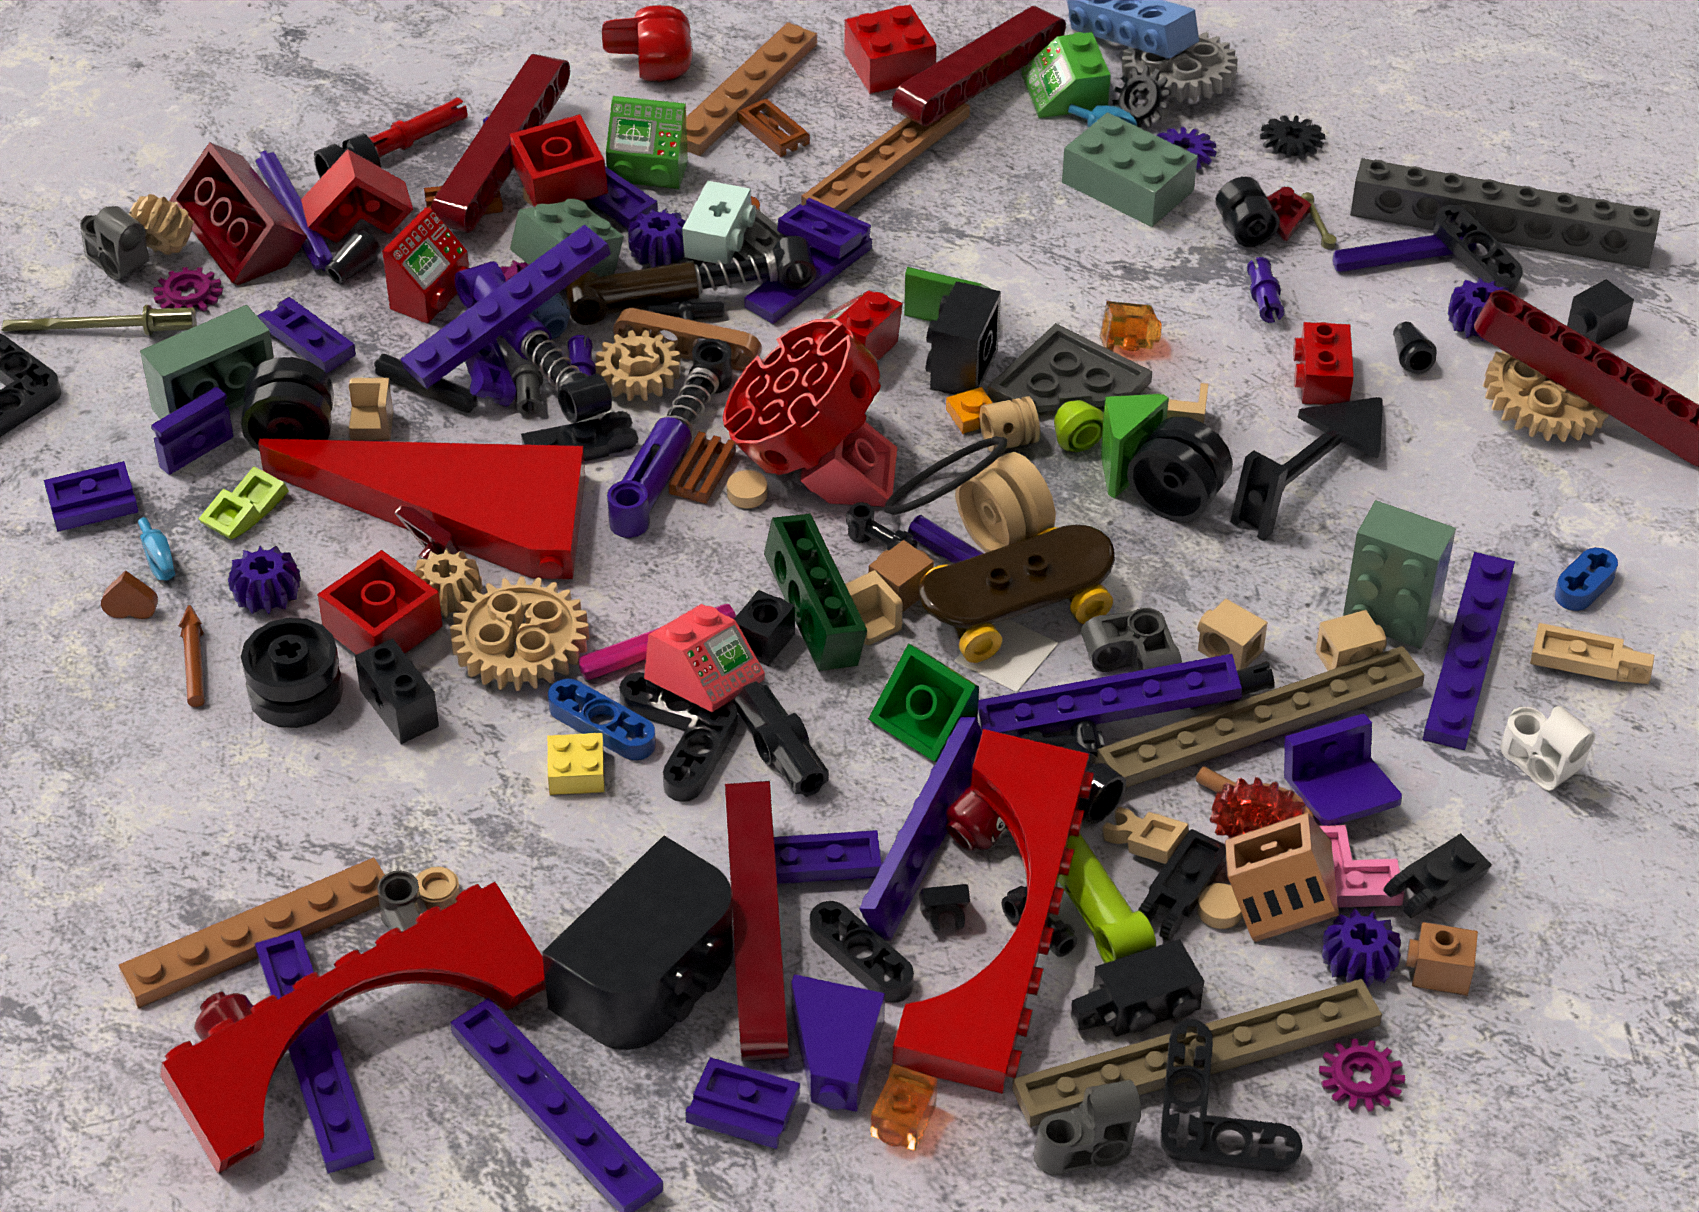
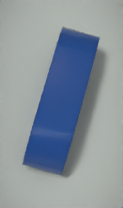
(1579, 574)

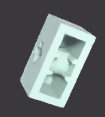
(718, 222)

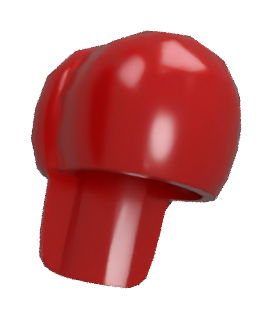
(657, 36)

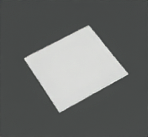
(1017, 657)

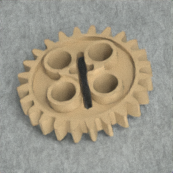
(1538, 401)
(544, 644)

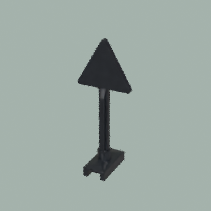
(1264, 480)

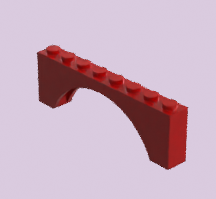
(975, 1027)
(226, 1076)

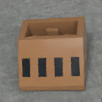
(1283, 876)

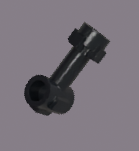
(864, 528)
(1082, 732)
(1063, 936)

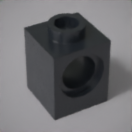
(767, 625)

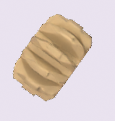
(164, 223)
(452, 577)

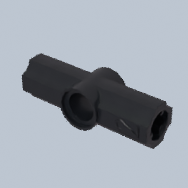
(781, 739)

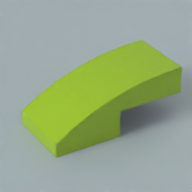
(244, 507)

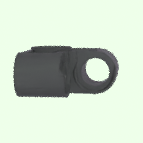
(114, 241)
(1130, 639)
(1092, 1135)

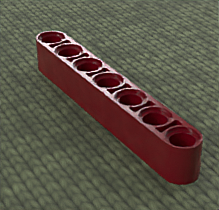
(977, 66)
(489, 156)
(1591, 373)
(756, 922)

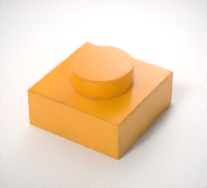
(965, 408)

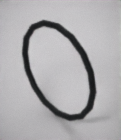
(1000, 441)

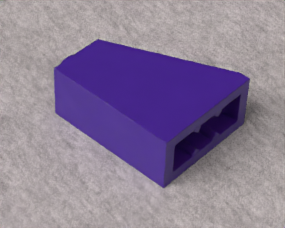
(836, 1038)

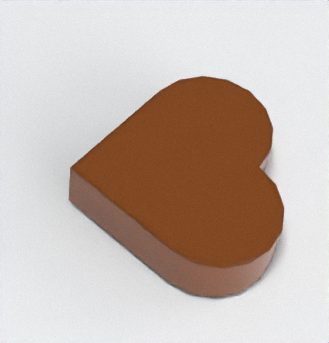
(129, 597)

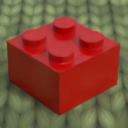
(888, 47)
(559, 162)
(379, 604)

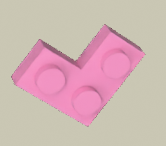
(1360, 881)

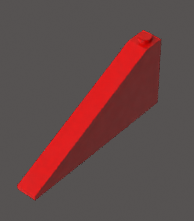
(495, 499)

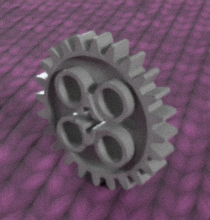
(1190, 73)

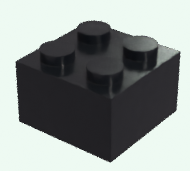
(963, 338)

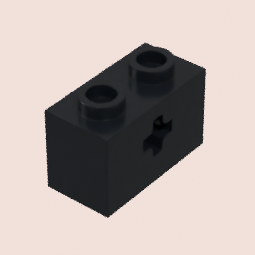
(397, 691)

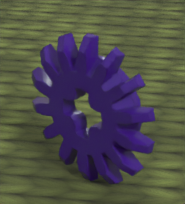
(1198, 145)

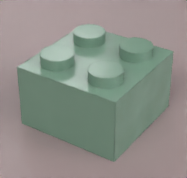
(548, 224)

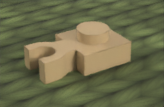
(1150, 837)

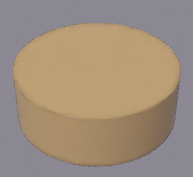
(747, 489)
(438, 887)
(1219, 906)

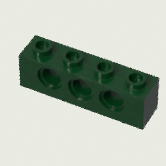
(815, 587)

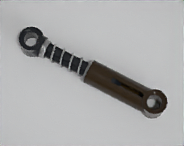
(596, 296)

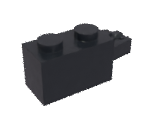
(1141, 991)

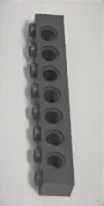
(1508, 212)

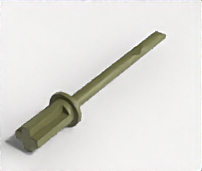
(151, 320)

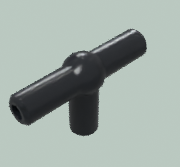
(689, 310)

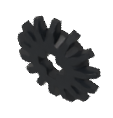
(1144, 83)
(1276, 132)

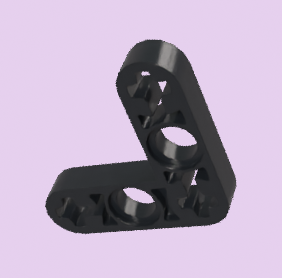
(20, 386)
(698, 728)
(1208, 1127)

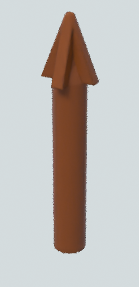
(191, 635)

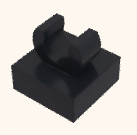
(945, 900)

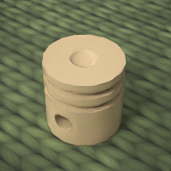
(1010, 419)

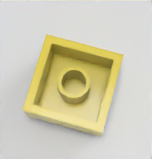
(575, 763)

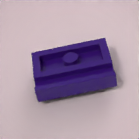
(824, 228)
(192, 431)
(90, 496)
(743, 1102)

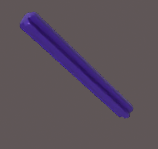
(284, 191)

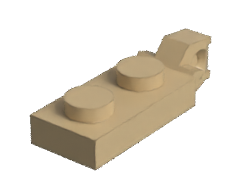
(1590, 655)

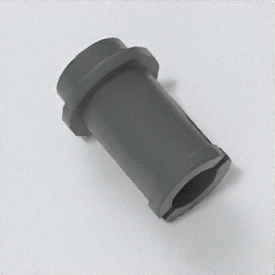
(527, 384)

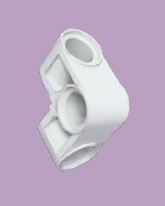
(1544, 747)

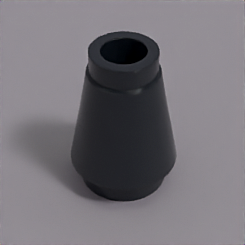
(354, 255)
(1414, 349)

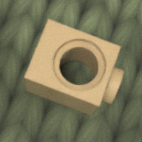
(1232, 631)
(1349, 639)

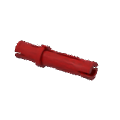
(403, 134)

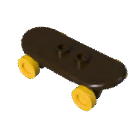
(1018, 580)

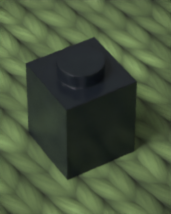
(1600, 311)

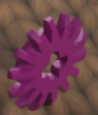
(205, 289)
(1360, 1059)

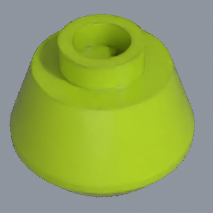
(1078, 426)

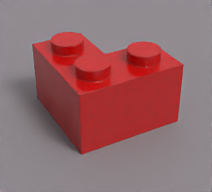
(353, 192)

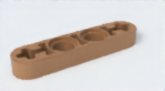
(688, 333)

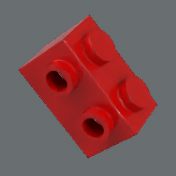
(1325, 363)

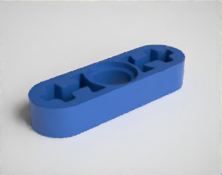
(594, 703)

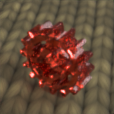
(1252, 807)

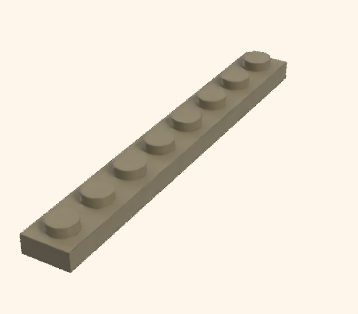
(1263, 716)
(1236, 1043)

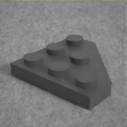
(1067, 369)

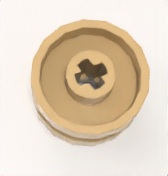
(1005, 503)

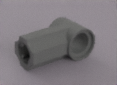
(395, 887)

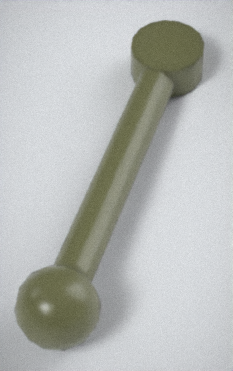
(1328, 240)

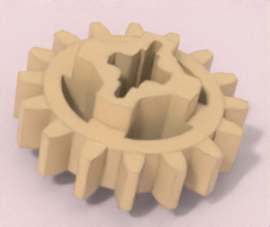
(638, 365)

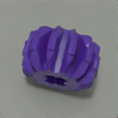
(657, 238)
(1467, 304)
(264, 579)
(1361, 948)

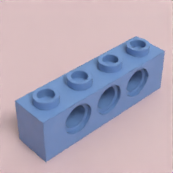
(1140, 24)

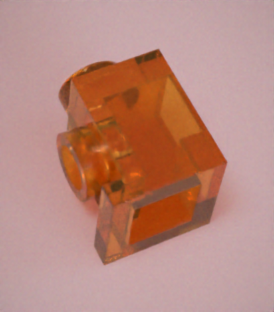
(1129, 326)
(904, 1107)

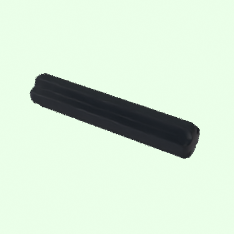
(442, 391)

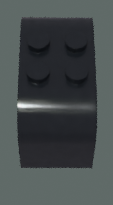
(643, 949)

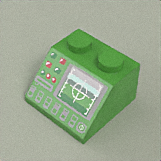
(1067, 74)
(647, 141)

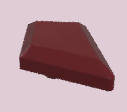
(1290, 209)
(427, 532)

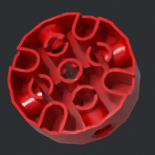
(802, 397)

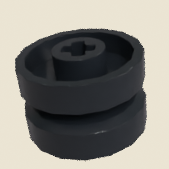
(287, 401)
(1180, 469)
(292, 672)

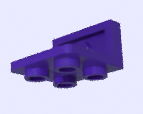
(1336, 772)

